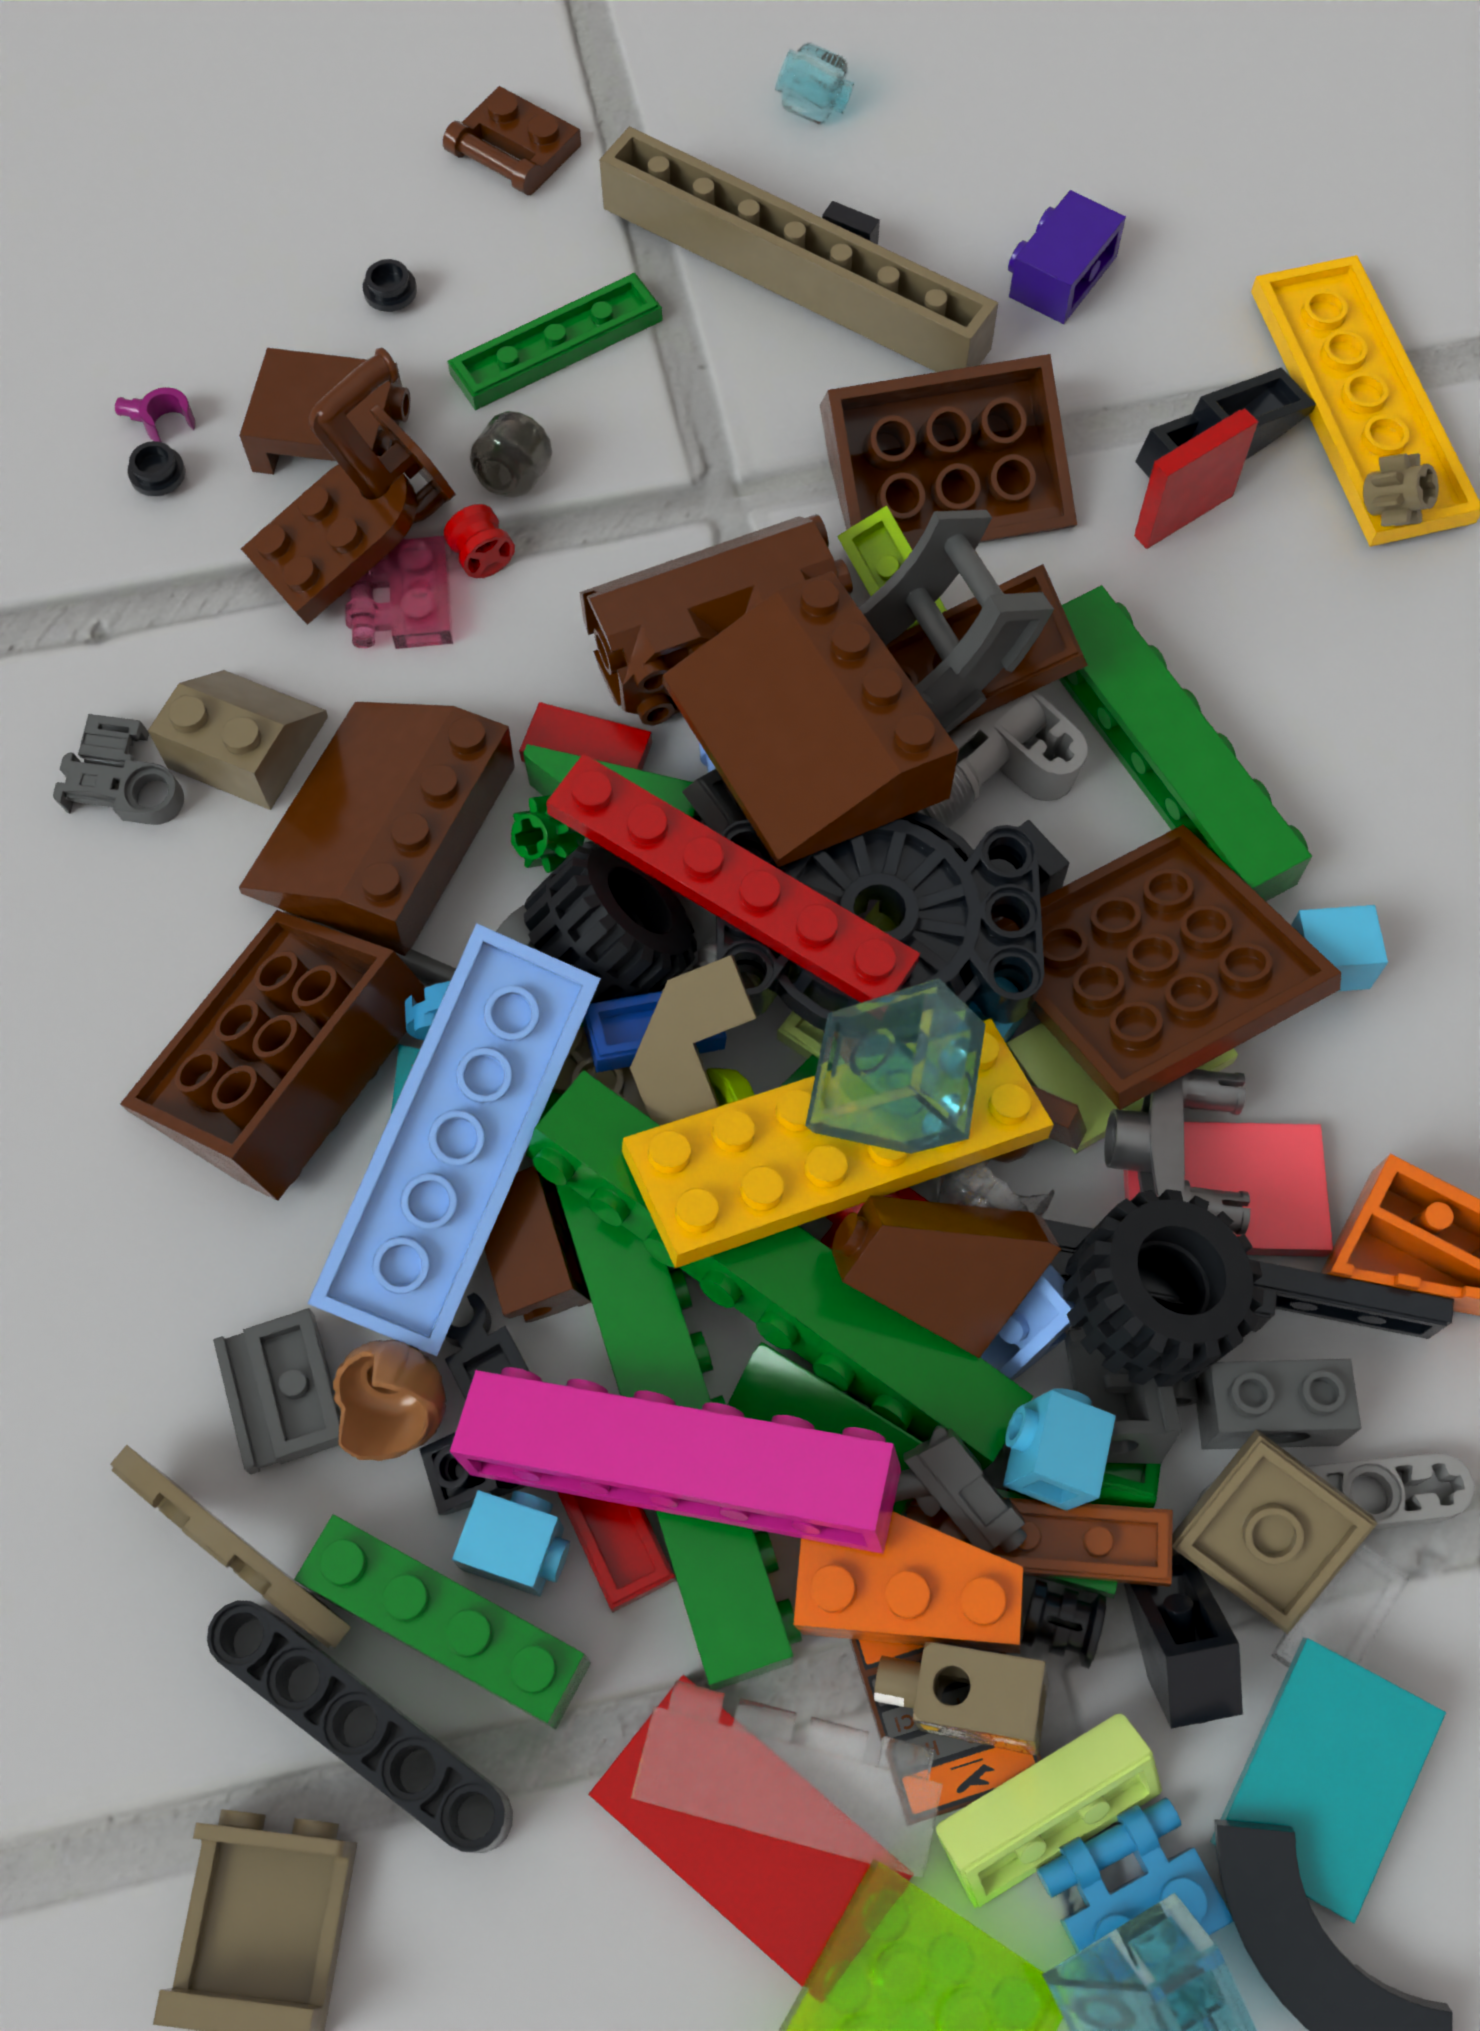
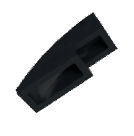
(1270, 398)

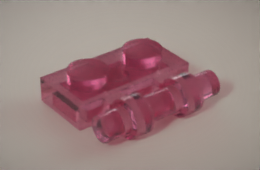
(418, 597)

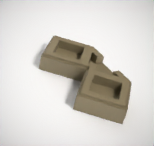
(689, 1010)

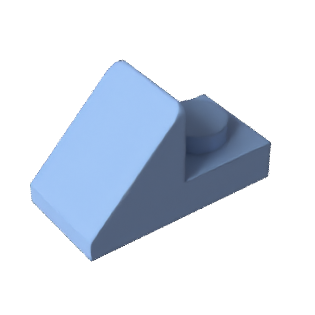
(1032, 1328)

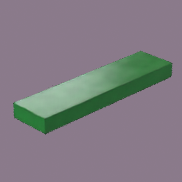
(555, 341)

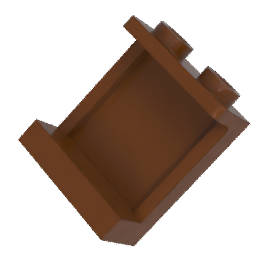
(286, 394)

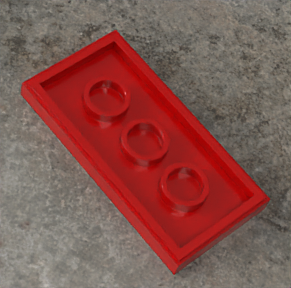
(767, 1887)

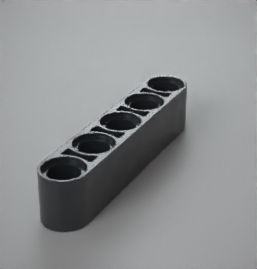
(324, 1716)

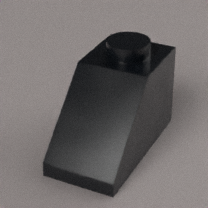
(1187, 1647)

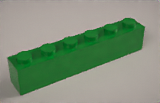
(1175, 751)

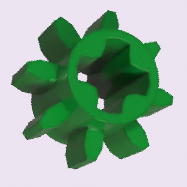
(541, 837)

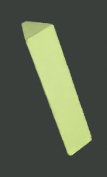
(1048, 1805)

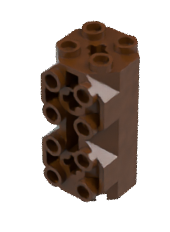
(674, 608)

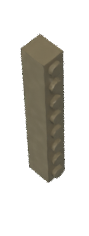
(797, 254)

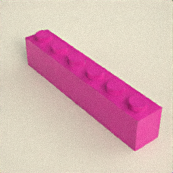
(680, 1458)

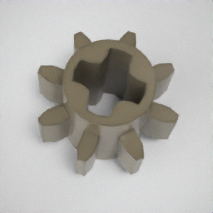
(1400, 489)

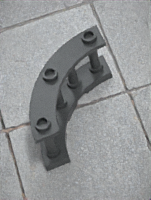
(996, 638)

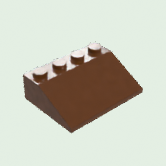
(953, 444)
(812, 721)
(384, 820)
(278, 1051)

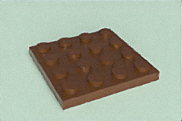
(1167, 966)

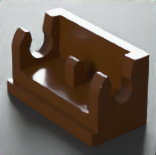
(534, 1252)

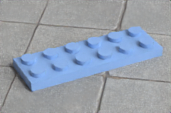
(454, 1141)

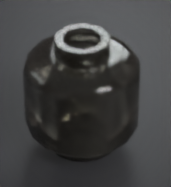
(510, 454)

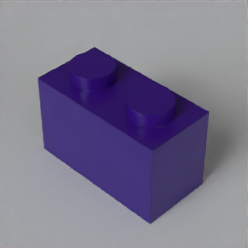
(1065, 256)

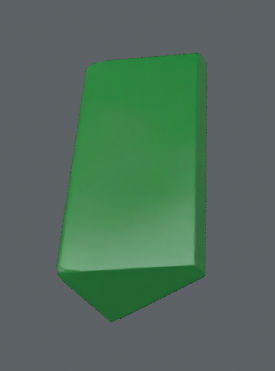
(782, 1387)

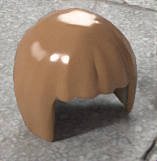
(387, 1400)

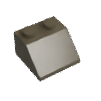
(235, 735)

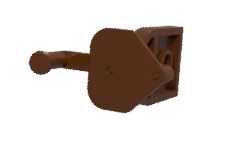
(353, 509)

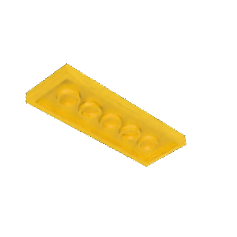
(1363, 388)
(762, 1171)

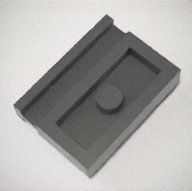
(279, 1390)

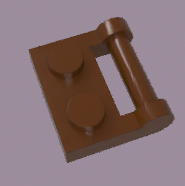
(521, 130)

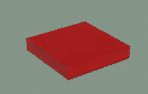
(1195, 477)

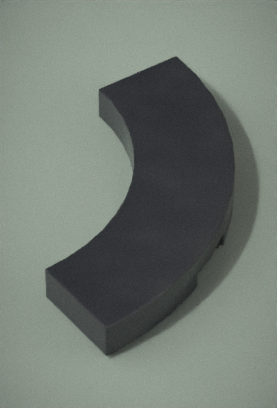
(1292, 1948)

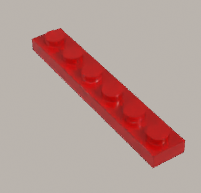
(731, 882)

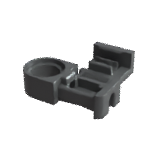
(107, 762)

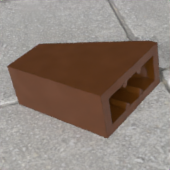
(945, 1263)

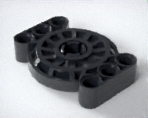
(935, 895)

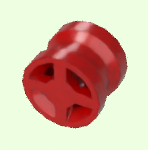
(479, 541)

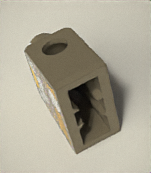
(1003, 1700)

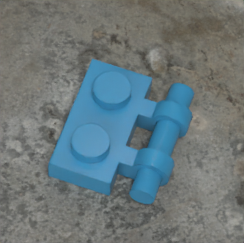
(1136, 1834)

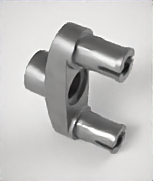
(1155, 1139)

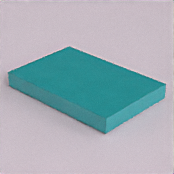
(1336, 1769)

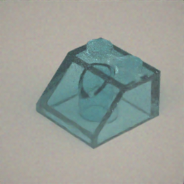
(899, 1070)

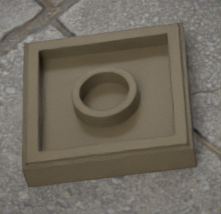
(1272, 1531)

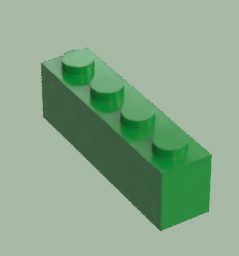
(444, 1621)

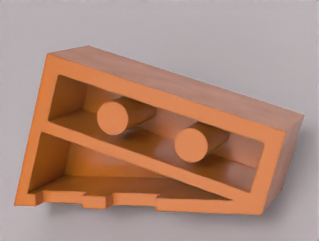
(1412, 1236)
(911, 1594)

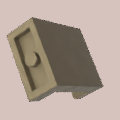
(260, 1927)

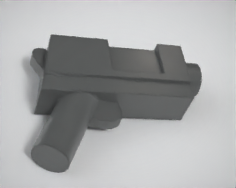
(952, 1478)

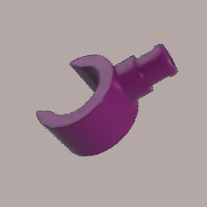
(153, 406)

